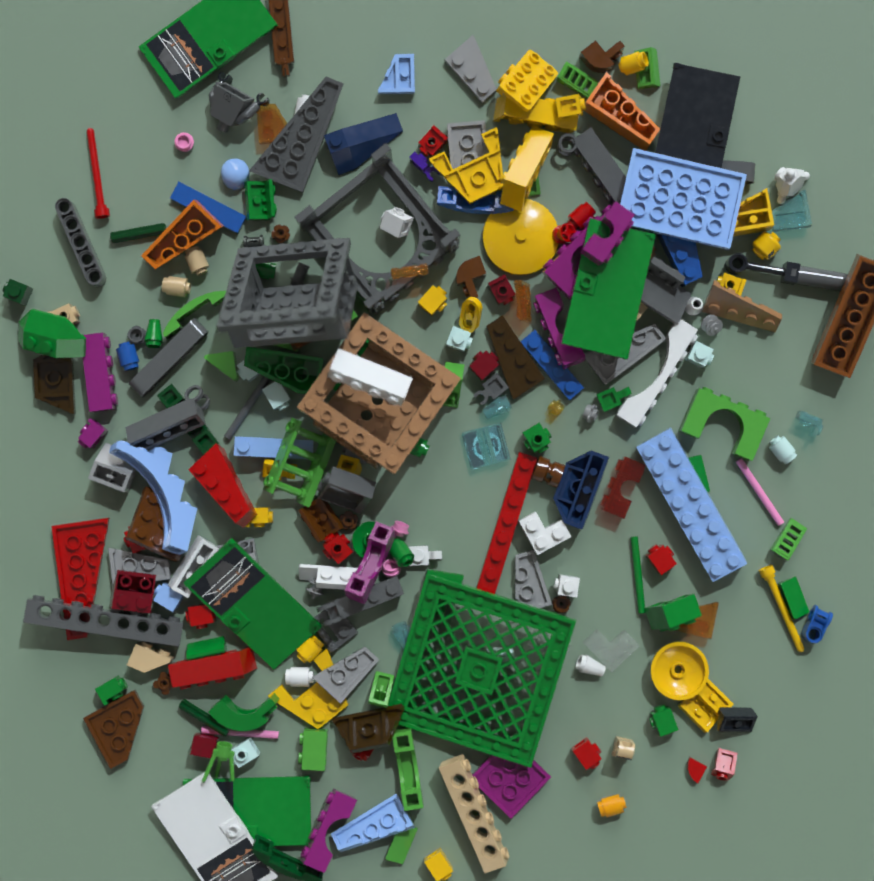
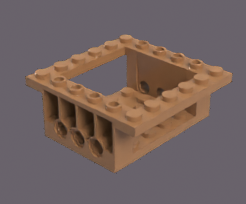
(374, 438)

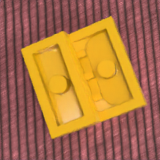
(704, 706)

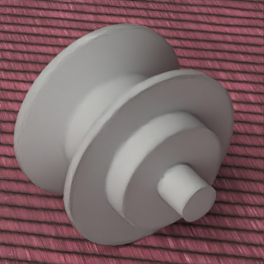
(711, 325)
(313, 590)

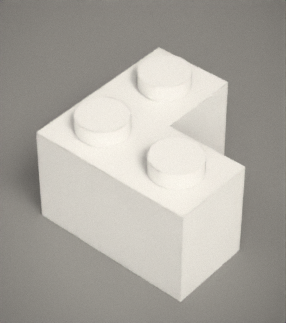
(543, 537)

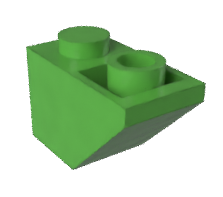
(453, 399)

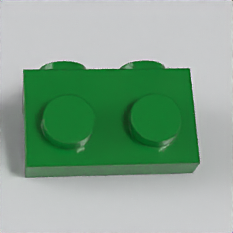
(260, 200)

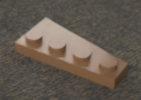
(741, 309)

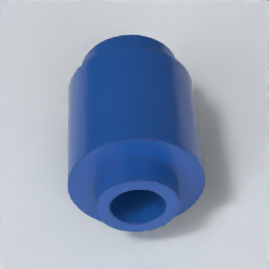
(127, 356)

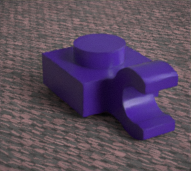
(421, 163)

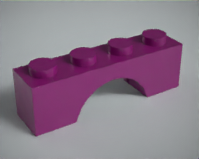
(550, 305)
(364, 577)
(338, 806)

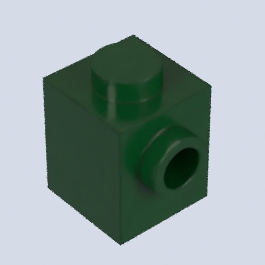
(17, 292)

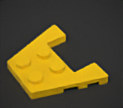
(478, 176)
(315, 704)

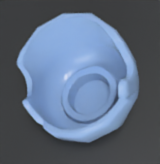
(235, 173)

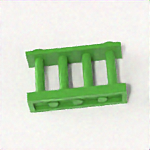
(312, 476)

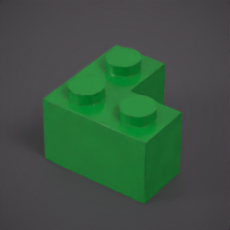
(672, 613)

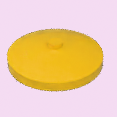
(520, 240)

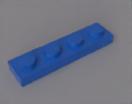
(545, 358)

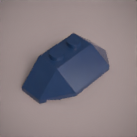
(579, 487)

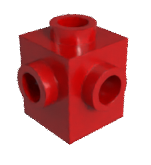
(339, 553)

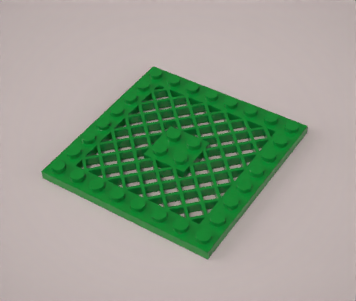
(480, 669)

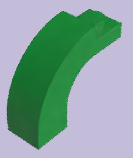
(240, 719)

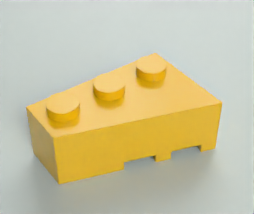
(754, 215)

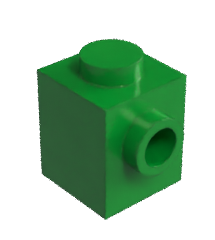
(663, 720)

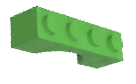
(408, 769)

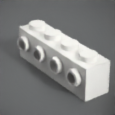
(369, 377)

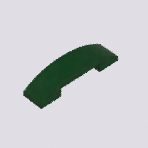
(200, 436)
(283, 862)

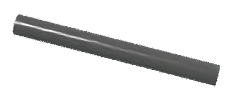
(247, 407)

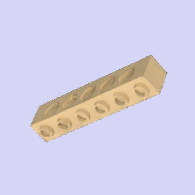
(488, 859)

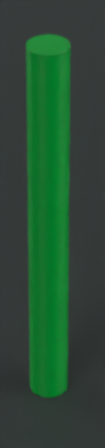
(638, 574)

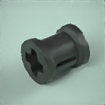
(253, 241)

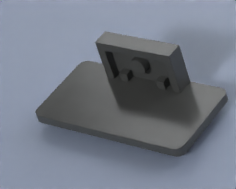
(663, 291)

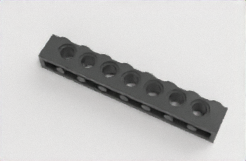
(34, 616)

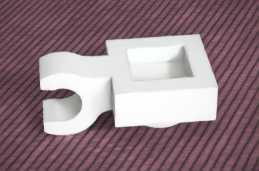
(422, 555)

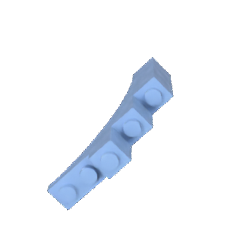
(168, 489)

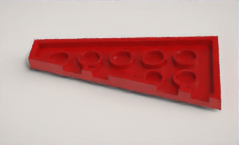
(78, 561)

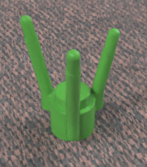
(221, 753)

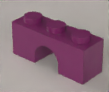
(618, 220)

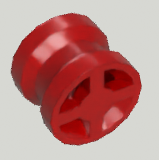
(565, 229)

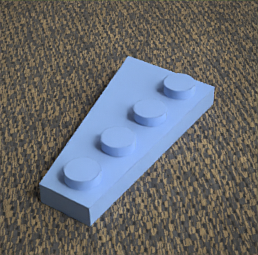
(377, 823)

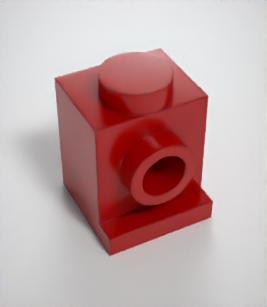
(440, 140)

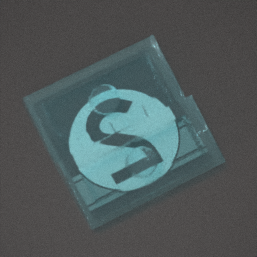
(486, 446)

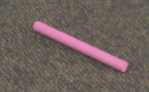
(759, 491)
(252, 733)

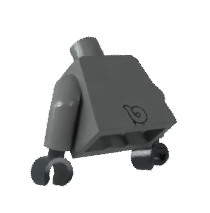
(232, 105)

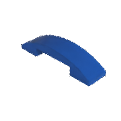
(451, 199)

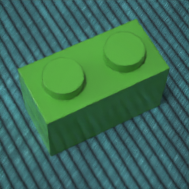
(314, 749)

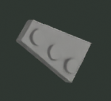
(139, 563)
(529, 581)
(346, 674)

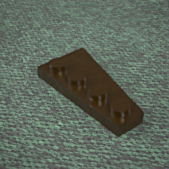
(514, 360)

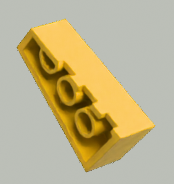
(542, 113)
(525, 167)

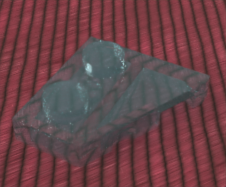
(792, 214)

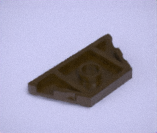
(55, 382)
(369, 728)

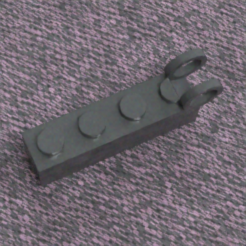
(597, 161)
(169, 422)
(345, 607)

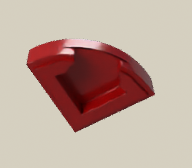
(695, 769)

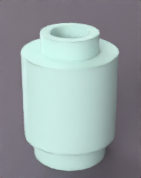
(782, 449)

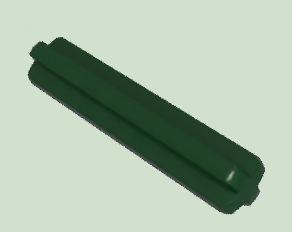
(137, 233)
(203, 717)

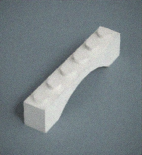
(677, 340)

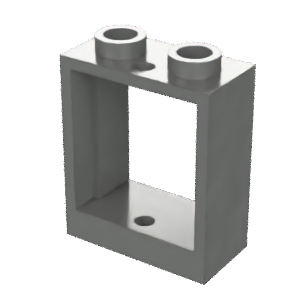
(346, 489)

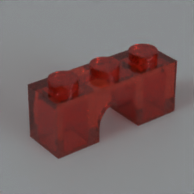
(614, 501)

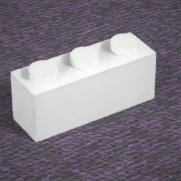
(196, 556)

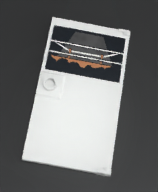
(210, 833)

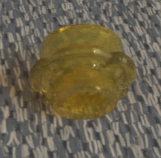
(555, 408)

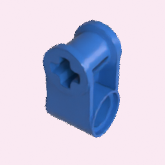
(817, 623)

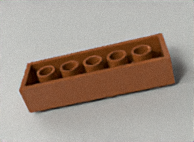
(849, 321)

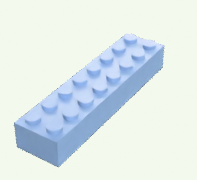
(691, 504)

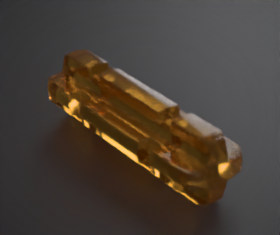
(409, 271)

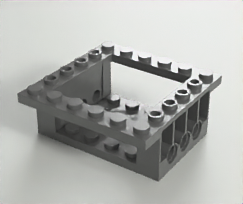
(290, 312)

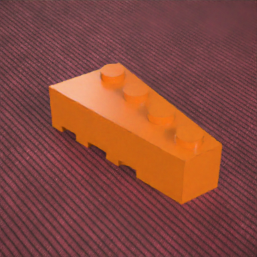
(620, 113)
(184, 232)

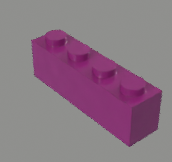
(98, 373)

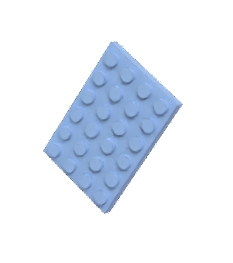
(682, 198)

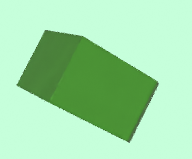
(225, 362)
(381, 689)

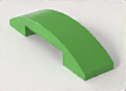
(174, 324)

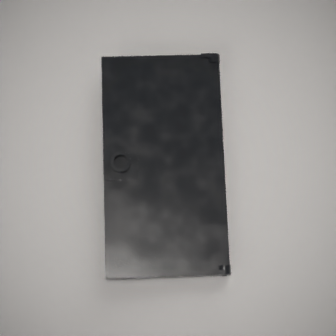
(697, 115)

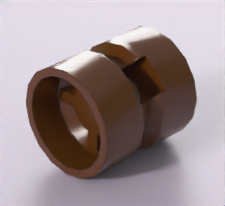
(548, 471)

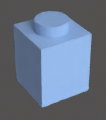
(167, 597)

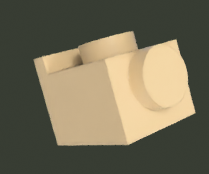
(71, 311)

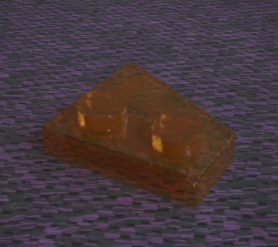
(269, 123)
(523, 300)
(704, 624)

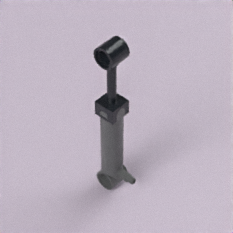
(792, 273)

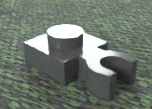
(493, 387)

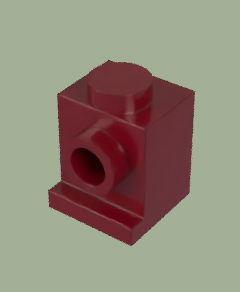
(498, 283)

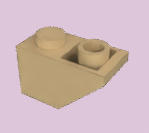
(147, 658)

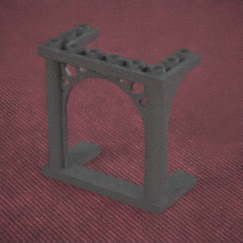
(445, 240)

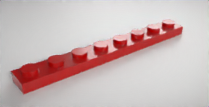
(506, 522)

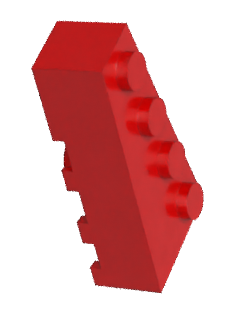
(221, 482)
(211, 668)

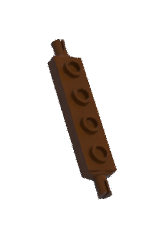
(282, 35)

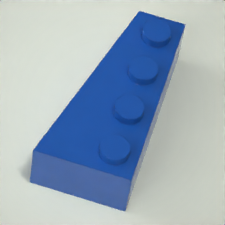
(682, 257)

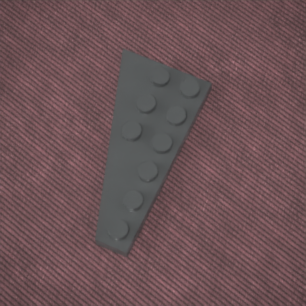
(296, 146)

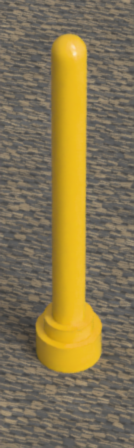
(768, 574)

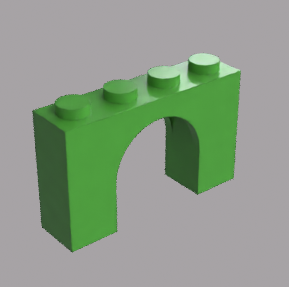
(751, 423)

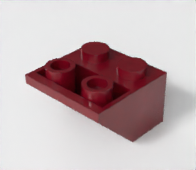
(132, 591)

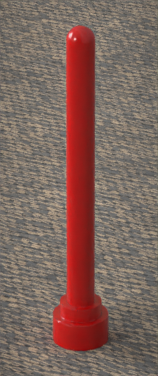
(101, 210)

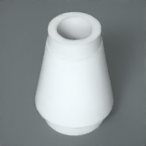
(691, 309)
(588, 665)

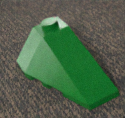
(288, 369)

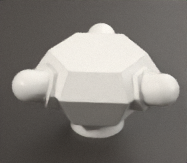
(789, 182)

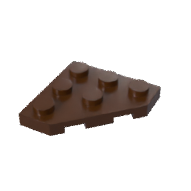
(148, 526)
(116, 727)

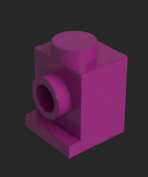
(91, 434)

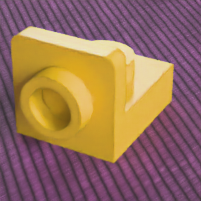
(570, 106)

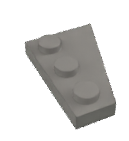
(472, 69)

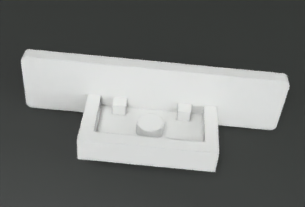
(326, 576)

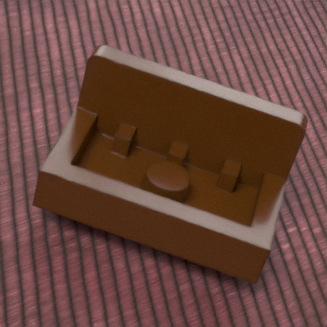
(320, 519)

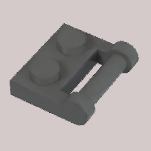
(342, 629)

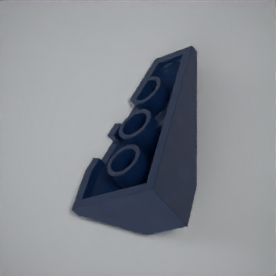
(358, 142)

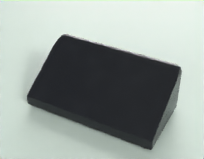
(736, 719)

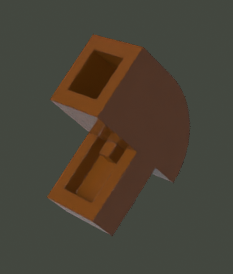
(598, 60)
(469, 271)

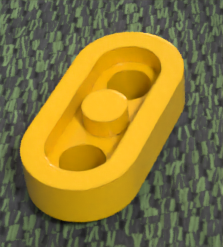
(470, 310)

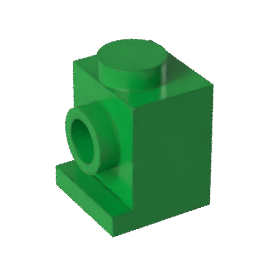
(111, 689)

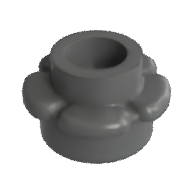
(133, 331)

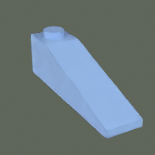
(266, 447)

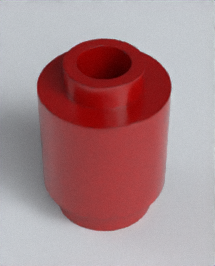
(580, 215)

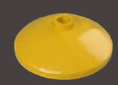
(689, 680)

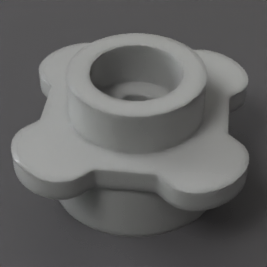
(590, 413)

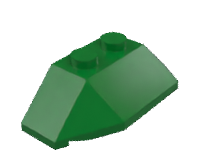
(50, 335)

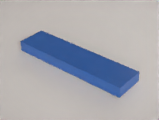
(228, 217)

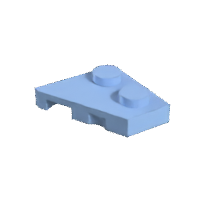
(399, 76)

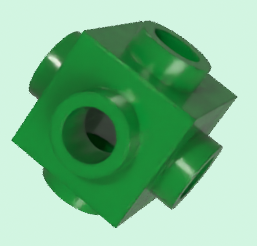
(530, 434)

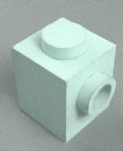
(459, 339)
(700, 355)
(245, 752)

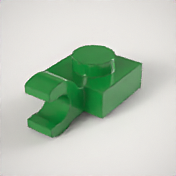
(611, 399)

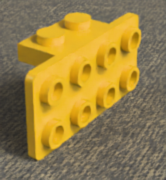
(527, 80)

